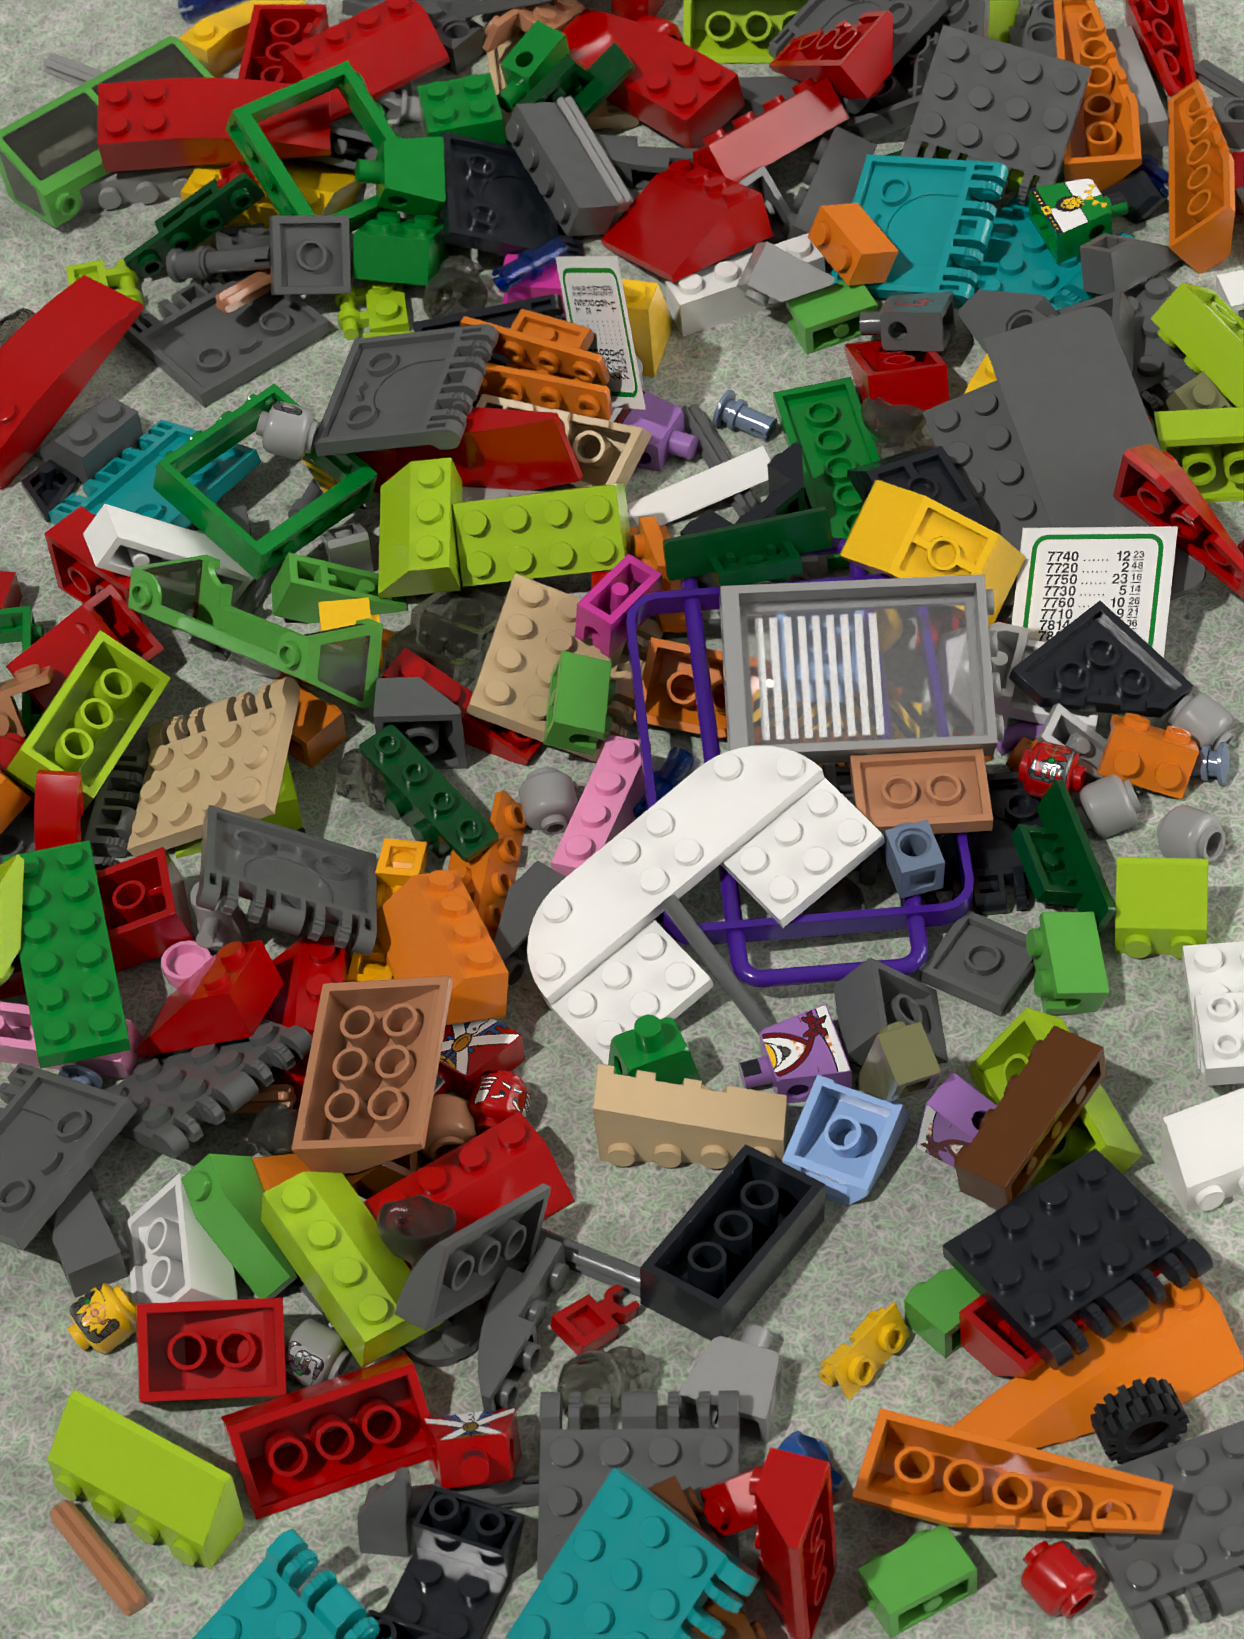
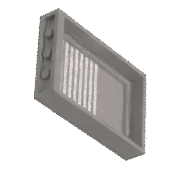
(861, 666)

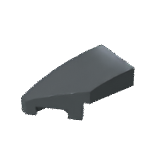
(385, 1517)

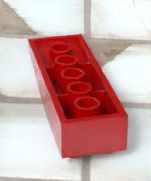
(672, 83)
(186, 120)
(52, 362)
(495, 452)
(142, 912)

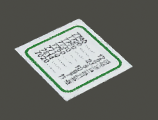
(597, 300)
(1078, 566)

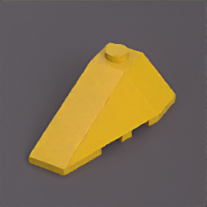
(221, 37)

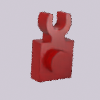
(591, 1324)

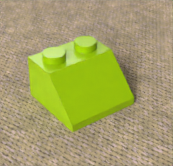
(1160, 905)

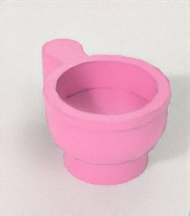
(182, 961)

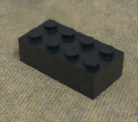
(732, 1244)

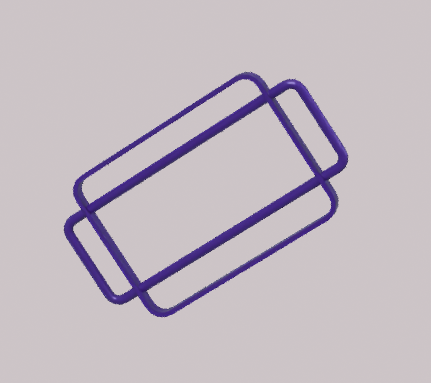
(734, 929)

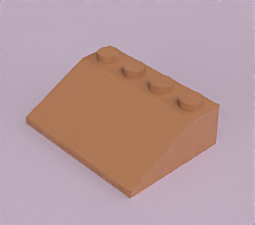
(371, 1072)

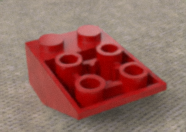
(70, 638)

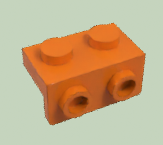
(1149, 755)

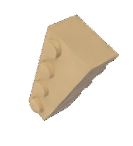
(603, 448)
(683, 1122)

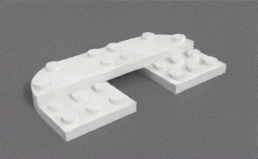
(752, 812)

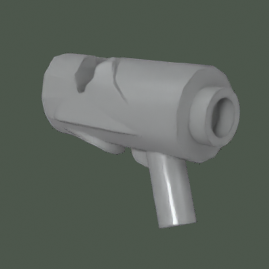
(217, 928)

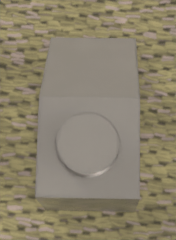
(779, 276)

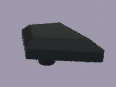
(1140, 194)
(49, 486)

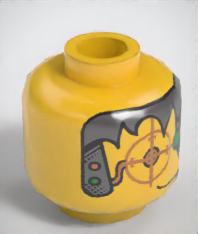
(103, 1318)

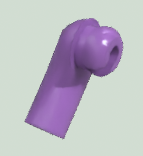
(1015, 733)

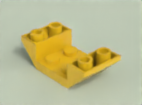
(919, 537)

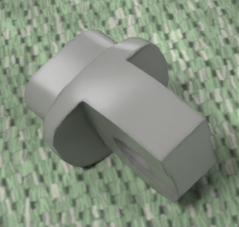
(400, 107)

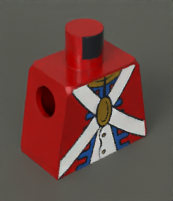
(473, 1051)
(473, 1447)

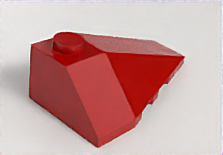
(1164, 495)

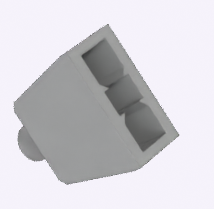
(739, 1366)

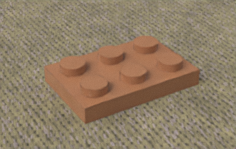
(919, 786)

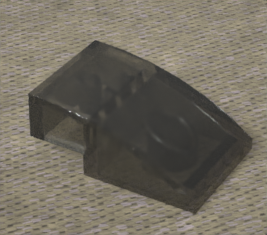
(450, 632)

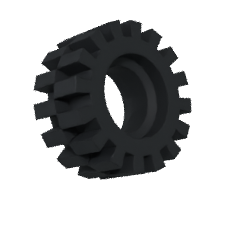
(1139, 1420)

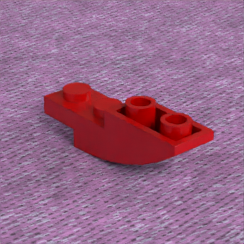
(477, 732)

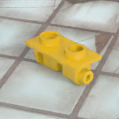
(871, 1347)

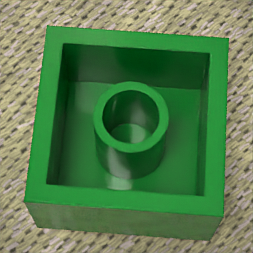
(463, 108)
(399, 248)

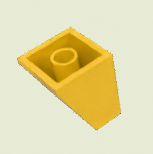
(649, 322)

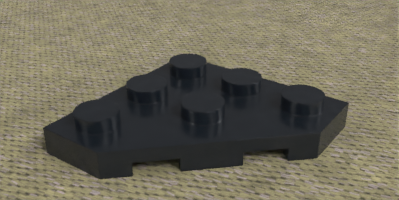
(1100, 668)

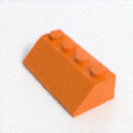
(437, 932)

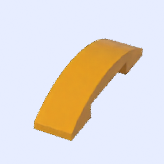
(395, 866)

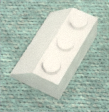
(1205, 1152)
(174, 1254)

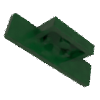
(585, 85)
(194, 222)
(750, 550)
(425, 798)
(1061, 859)

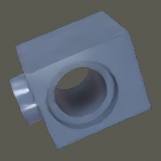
(913, 873)

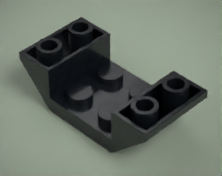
(923, 471)
(784, 497)
(456, 1570)

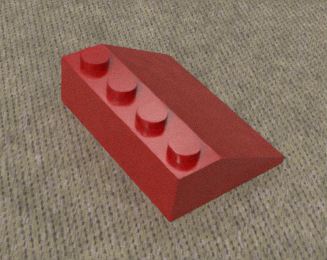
(688, 221)

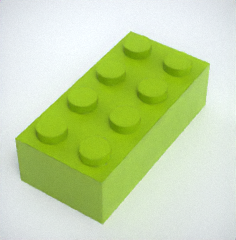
(542, 534)
(91, 717)

